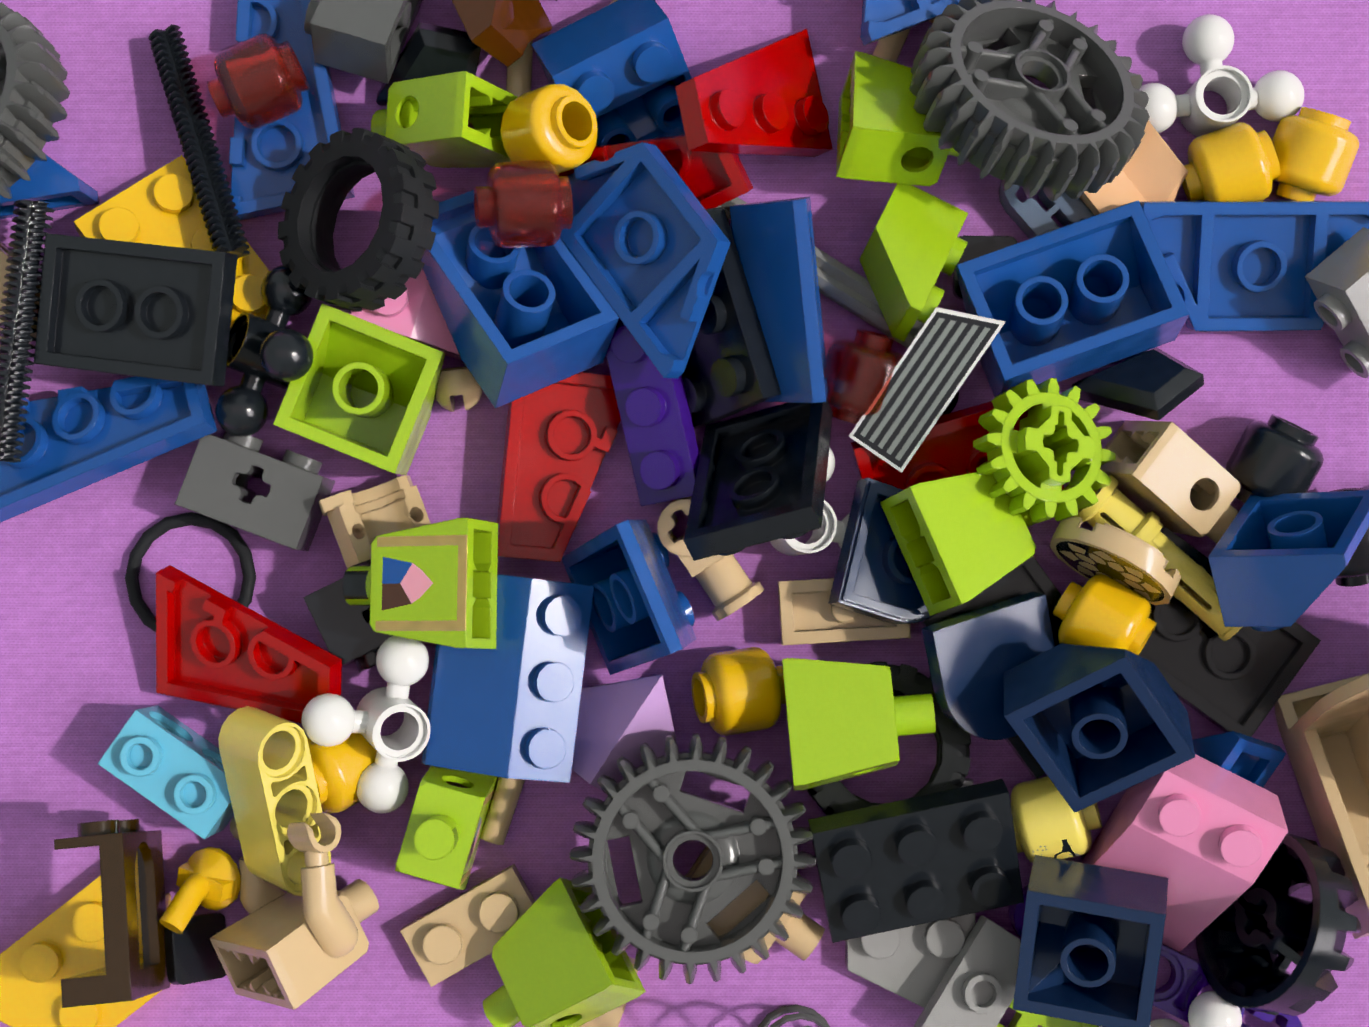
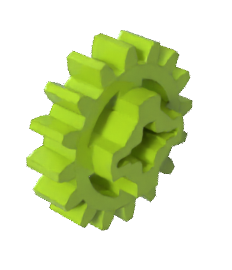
(1040, 456)

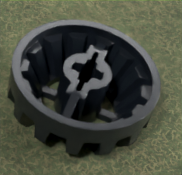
(1265, 921)

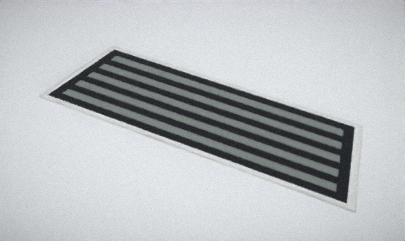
(925, 384)

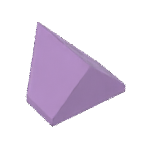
(616, 722)

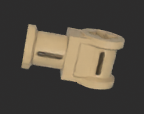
(718, 575)

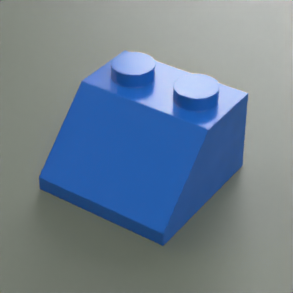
(1285, 554)

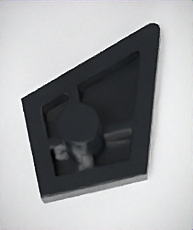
(433, 52)
(1142, 385)

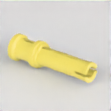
(1195, 587)

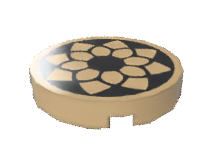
(1116, 555)

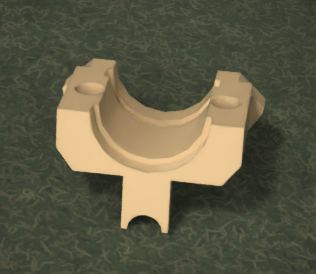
(370, 513)

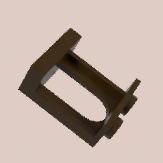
(123, 975)

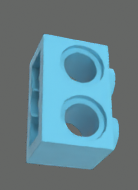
(172, 769)

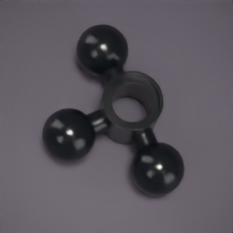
(264, 353)

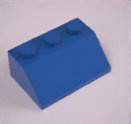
(782, 276)
(1073, 299)
(515, 704)

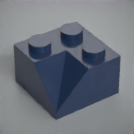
(1096, 719)
(1090, 943)

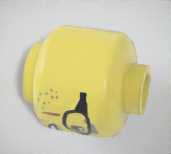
(1047, 823)

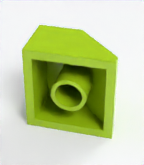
(364, 391)

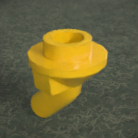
(206, 880)

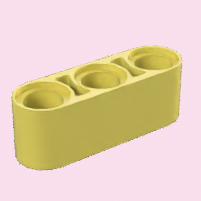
(269, 788)

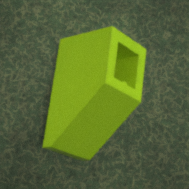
(908, 252)

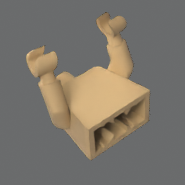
(290, 941)

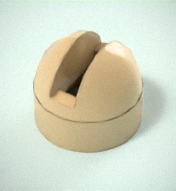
(457, 382)

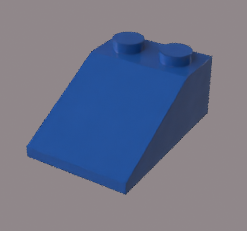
(516, 311)
(634, 599)

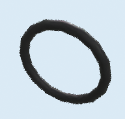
(177, 521)

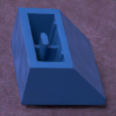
(624, 67)

